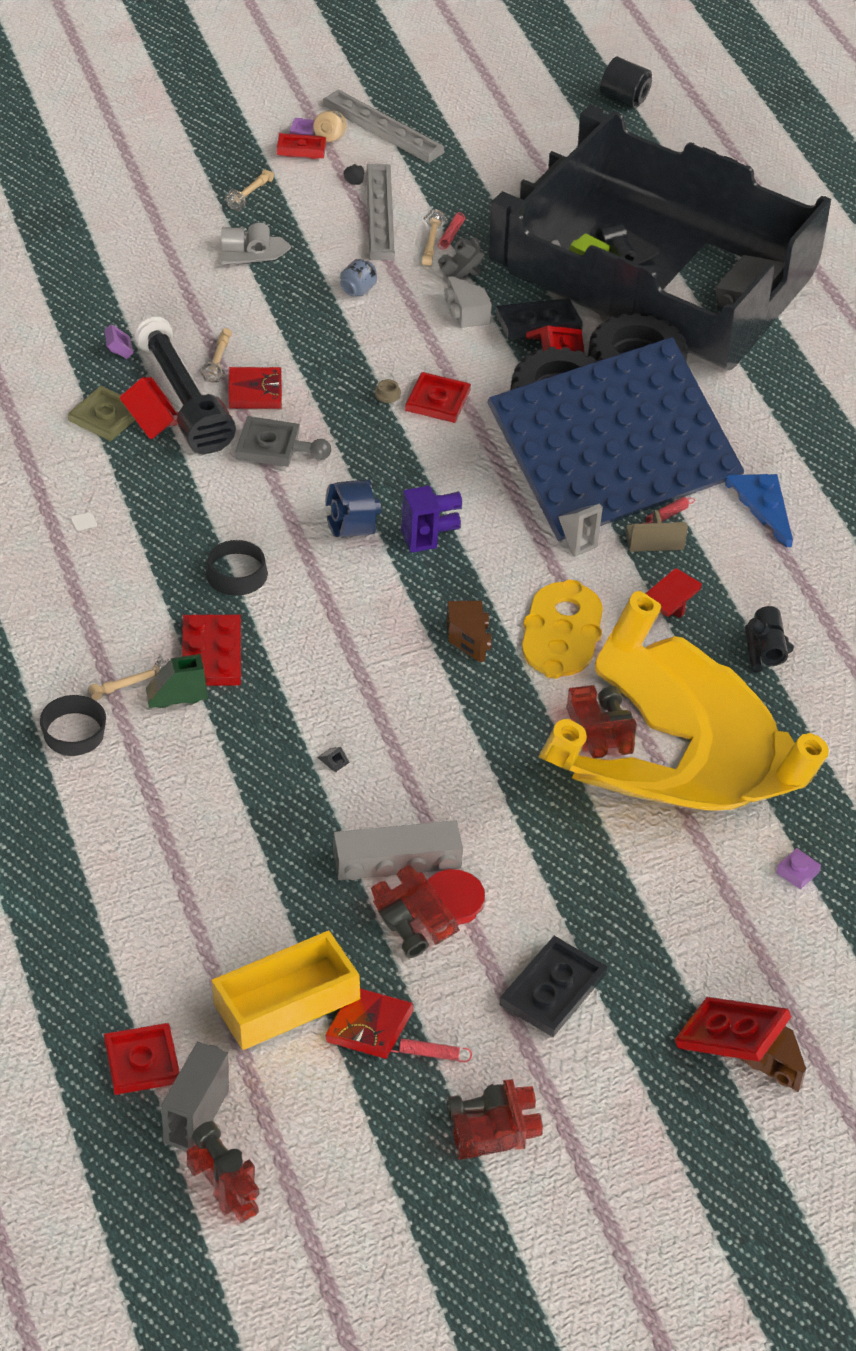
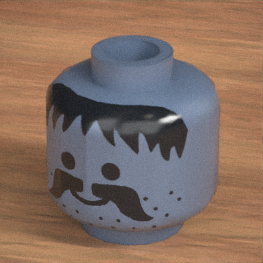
(358, 277)

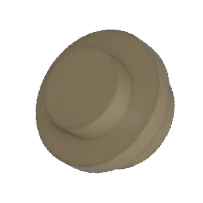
(388, 391)

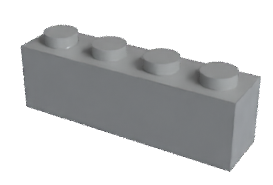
(389, 849)

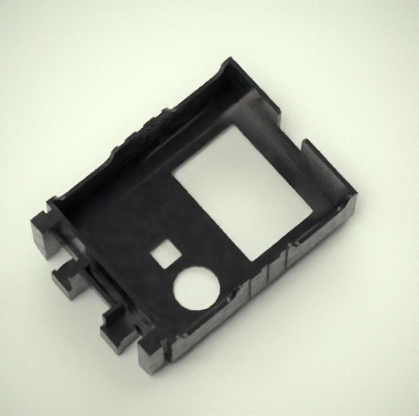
(675, 205)

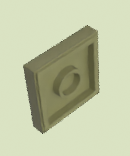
(102, 414)

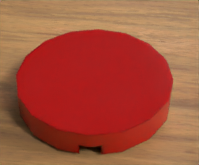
(459, 893)

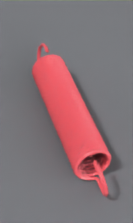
(451, 231)
(671, 509)
(431, 1050)

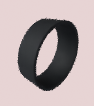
(236, 585)
(68, 705)

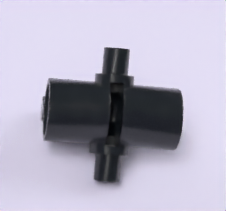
(767, 639)

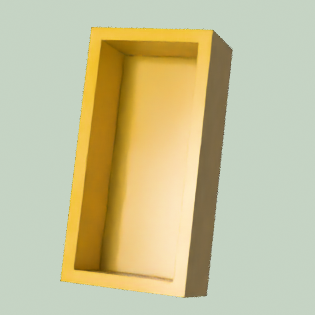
(285, 989)

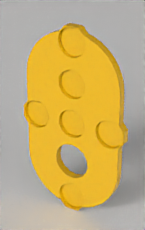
(560, 642)

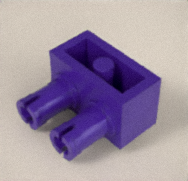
(422, 519)

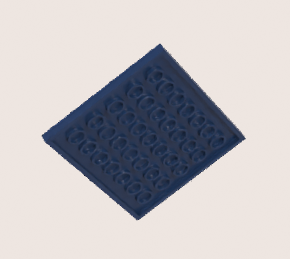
(616, 435)

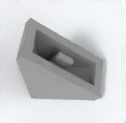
(582, 528)

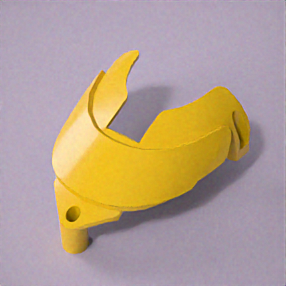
(683, 692)

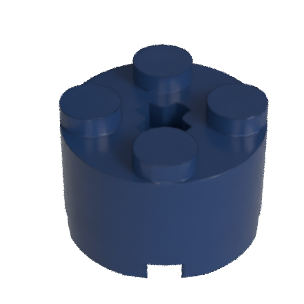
(352, 508)

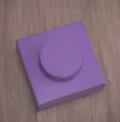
(302, 127)
(118, 341)
(798, 868)

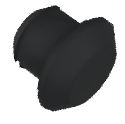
(354, 174)

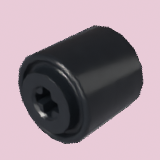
(626, 82)

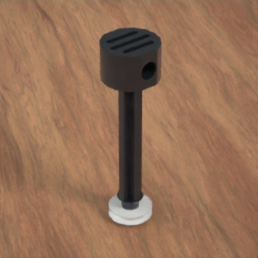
(202, 418)

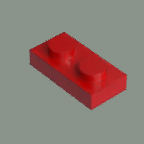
(301, 145)

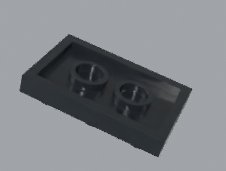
(529, 316)
(553, 986)

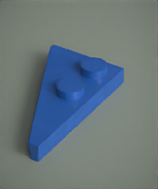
(765, 500)

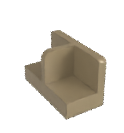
(656, 535)

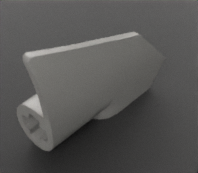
(251, 246)

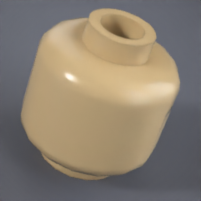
(330, 125)

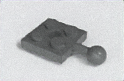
(284, 437)

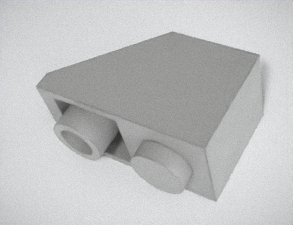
(468, 303)

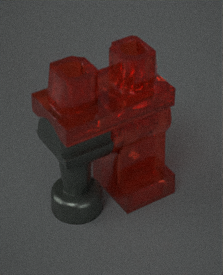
(605, 729)
(413, 901)
(502, 1122)
(224, 1169)

